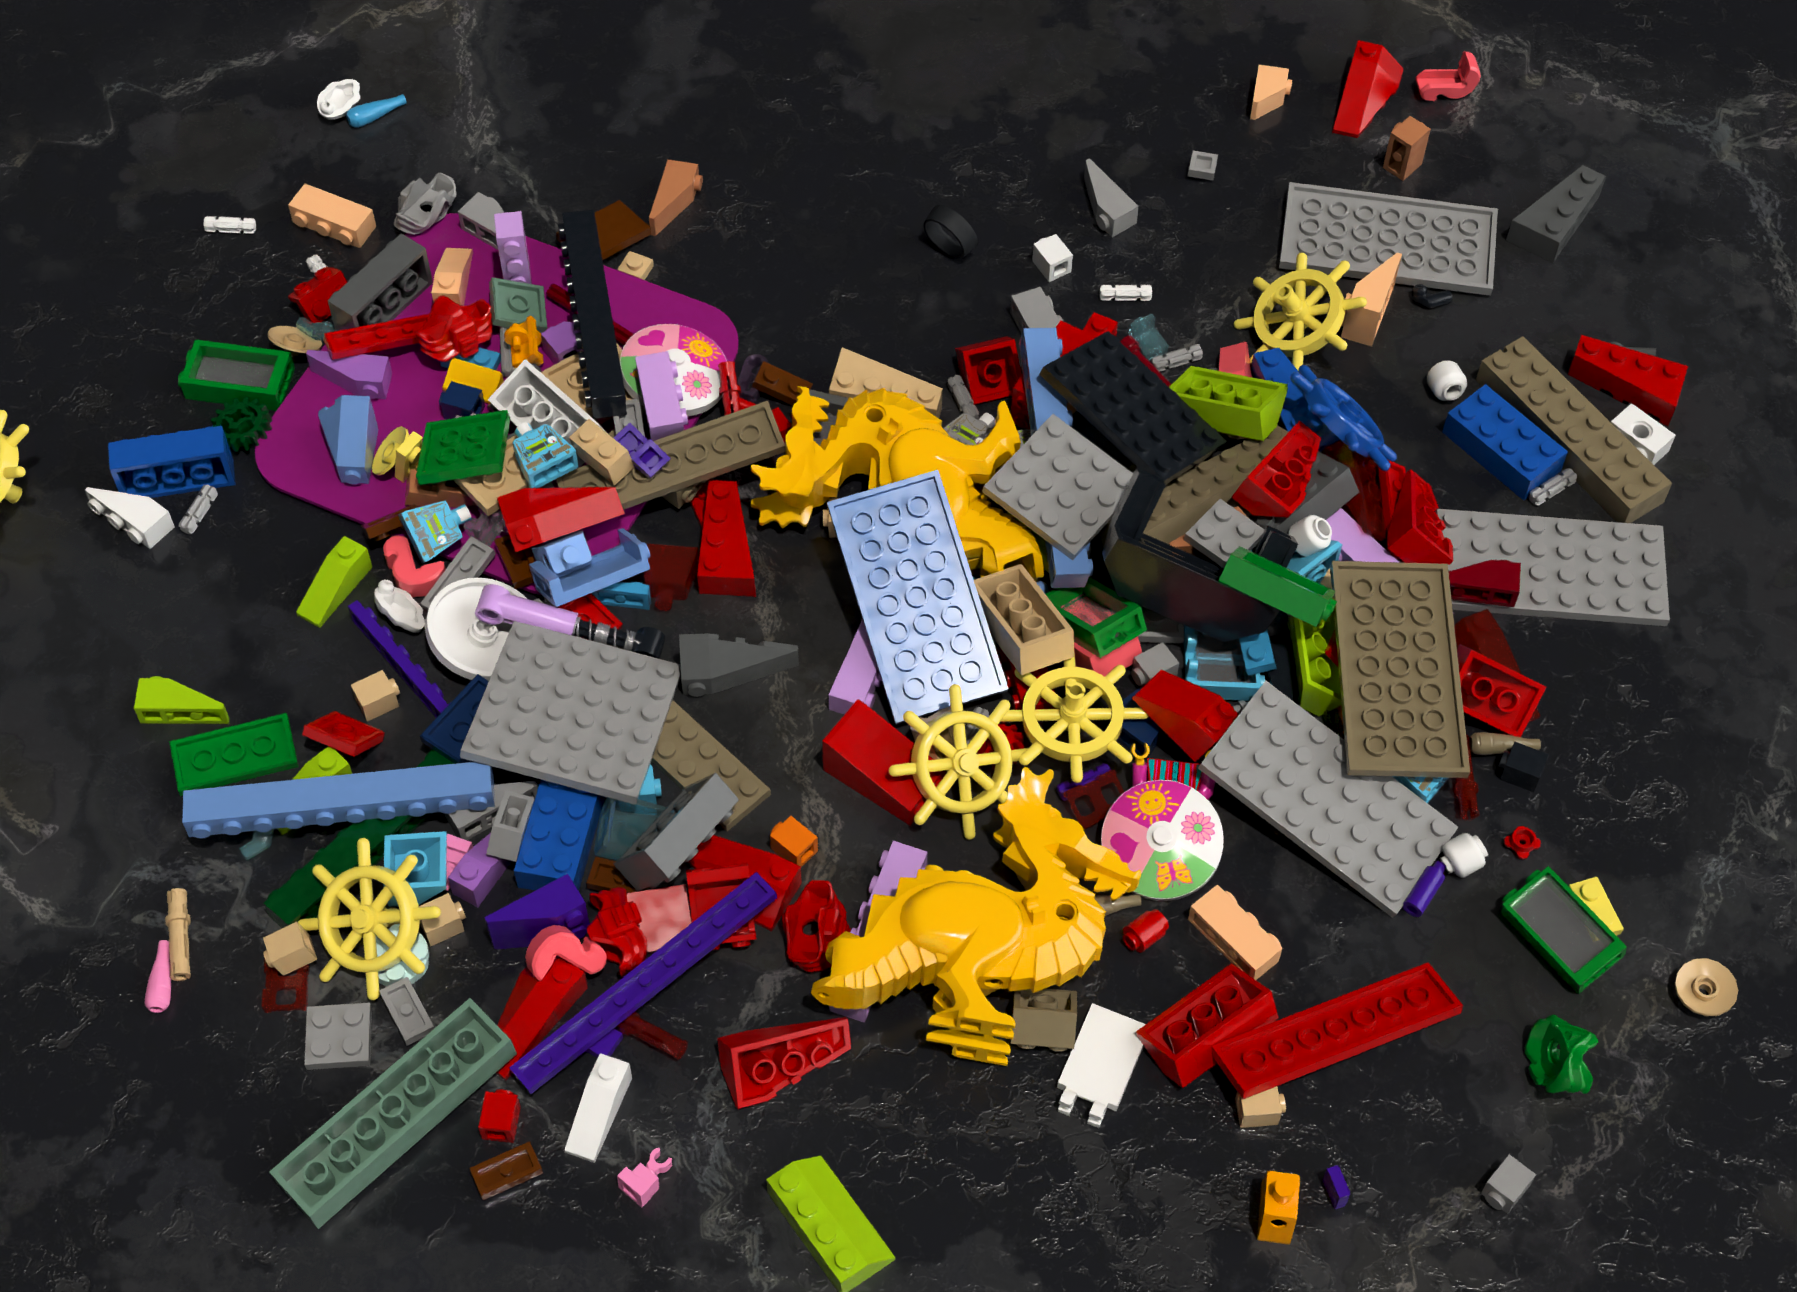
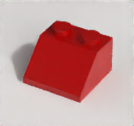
(989, 368)

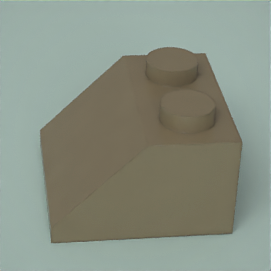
(1045, 1019)

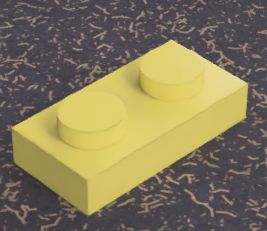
(408, 456)
(1594, 896)

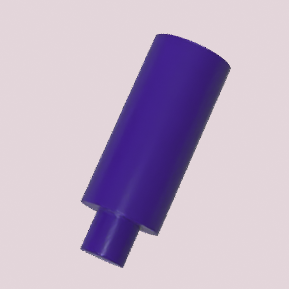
(1424, 889)

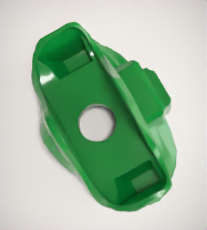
(1560, 1068)

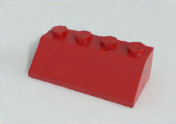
(1213, 1012)

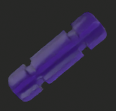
(1088, 776)

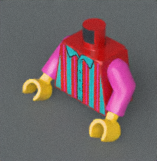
(1170, 770)

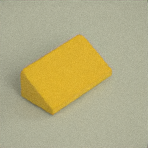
(473, 376)

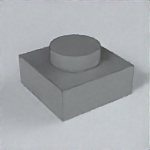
(1203, 165)

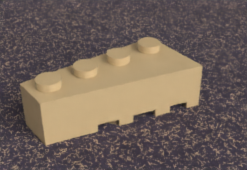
(857, 373)

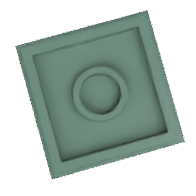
(515, 302)

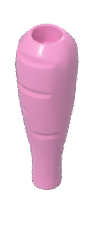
(159, 983)

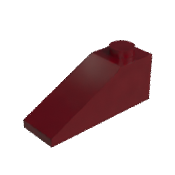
(1487, 583)

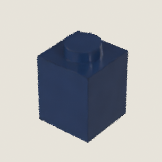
(461, 401)

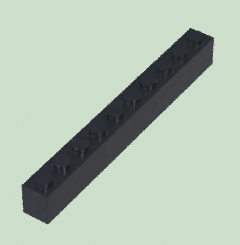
(593, 315)

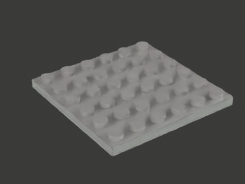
(572, 712)

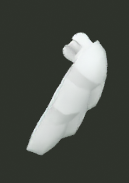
(338, 98)
(399, 607)

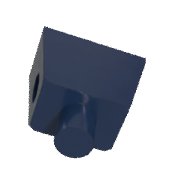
(1137, 730)

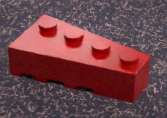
(724, 550)

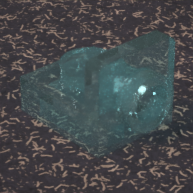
(1149, 338)

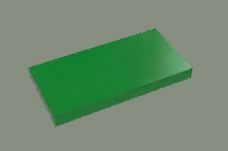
(234, 753)

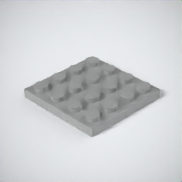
(1060, 486)

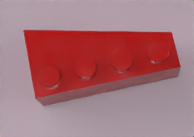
(1630, 376)

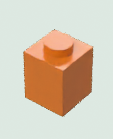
(793, 841)

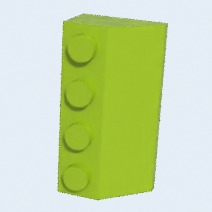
(1232, 401)
(1315, 672)
(828, 1222)

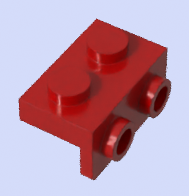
(314, 295)

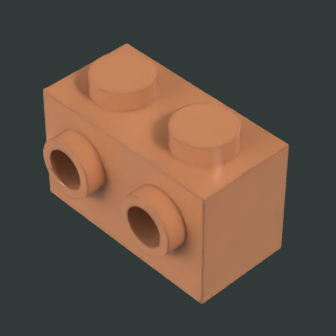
(1406, 147)

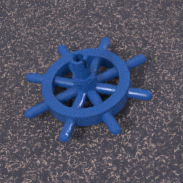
(1342, 418)

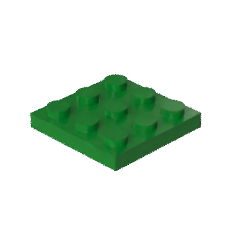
(463, 447)

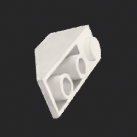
(136, 514)

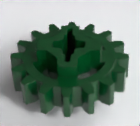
(242, 424)

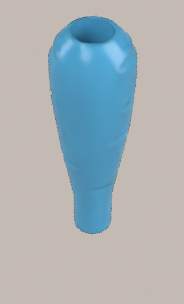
(369, 112)

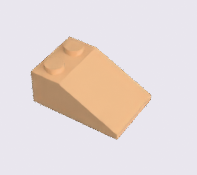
(1363, 323)

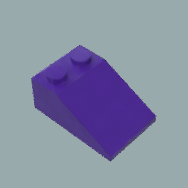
(550, 905)

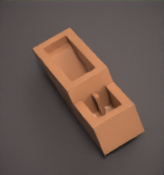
(432, 493)

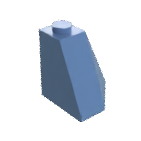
(351, 436)

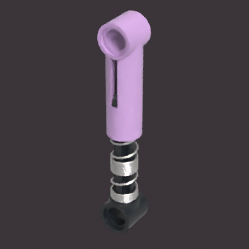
(499, 606)

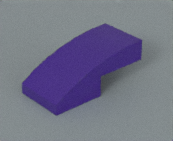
(644, 453)

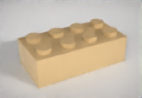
(1024, 620)

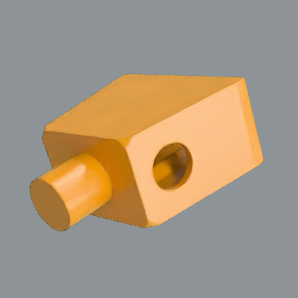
(1278, 1202)

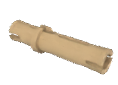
(177, 924)

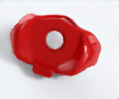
(455, 329)
(820, 905)
(617, 929)

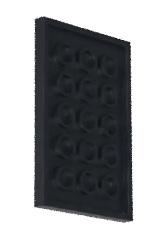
(1133, 407)

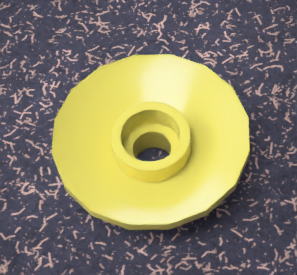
(386, 453)

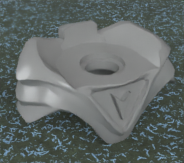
(438, 193)

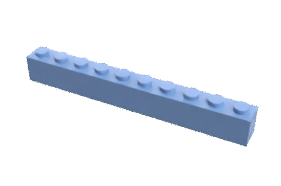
(1038, 349)
(338, 799)

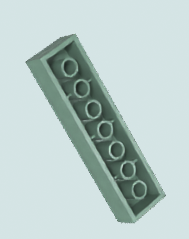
(393, 1113)

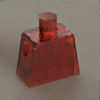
(671, 573)

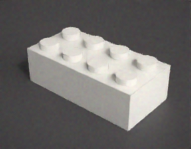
(538, 401)

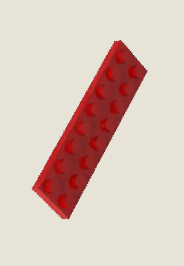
(1335, 1030)

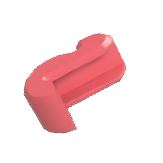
(1450, 82)
(406, 576)
(563, 942)

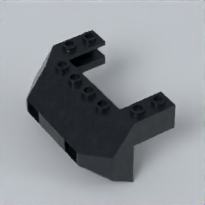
(1178, 581)

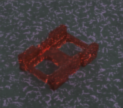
(1093, 790)
(275, 983)

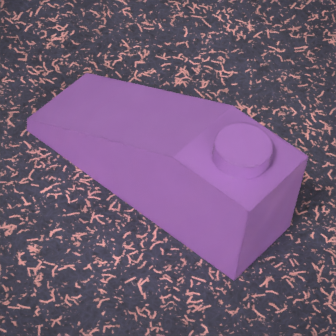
(357, 374)
(477, 873)

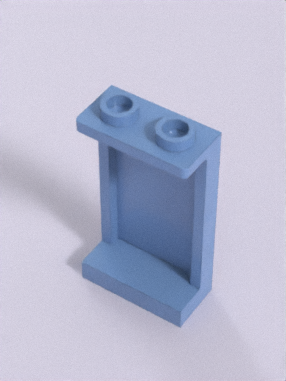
(604, 570)

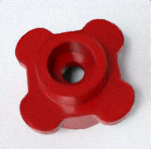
(1526, 835)

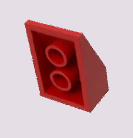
(1496, 692)
(1186, 712)

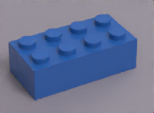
(1504, 441)
(172, 462)
(557, 836)

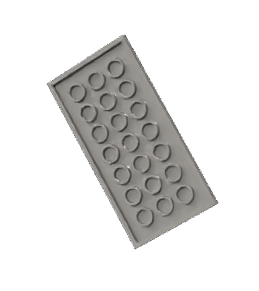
(1438, 240)
(1567, 565)
(1297, 780)

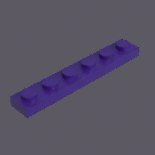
(398, 658)

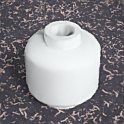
(1447, 380)
(1311, 534)
(1464, 855)

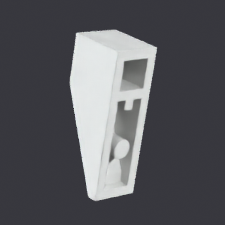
(598, 1107)

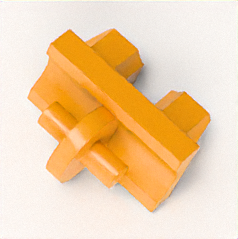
(524, 342)

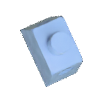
(563, 552)

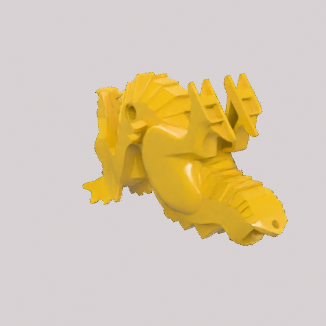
(893, 441)
(980, 935)

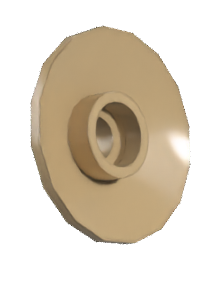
(293, 340)
(1711, 977)

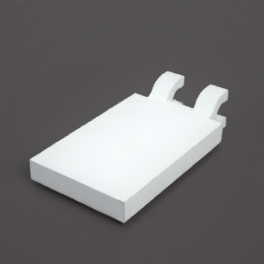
(1100, 1063)

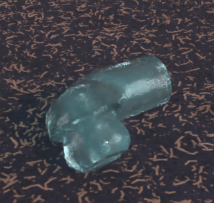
(314, 330)
(259, 843)

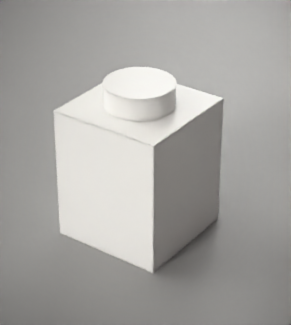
(1052, 257)

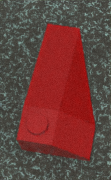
(538, 1006)

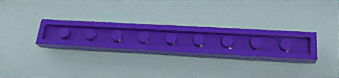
(643, 983)

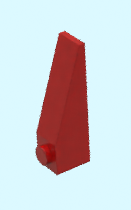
(1369, 85)
(1282, 476)
(549, 513)
(1415, 527)
(778, 872)
(771, 1058)

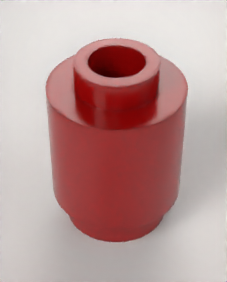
(1145, 930)

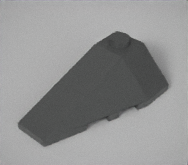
(717, 664)

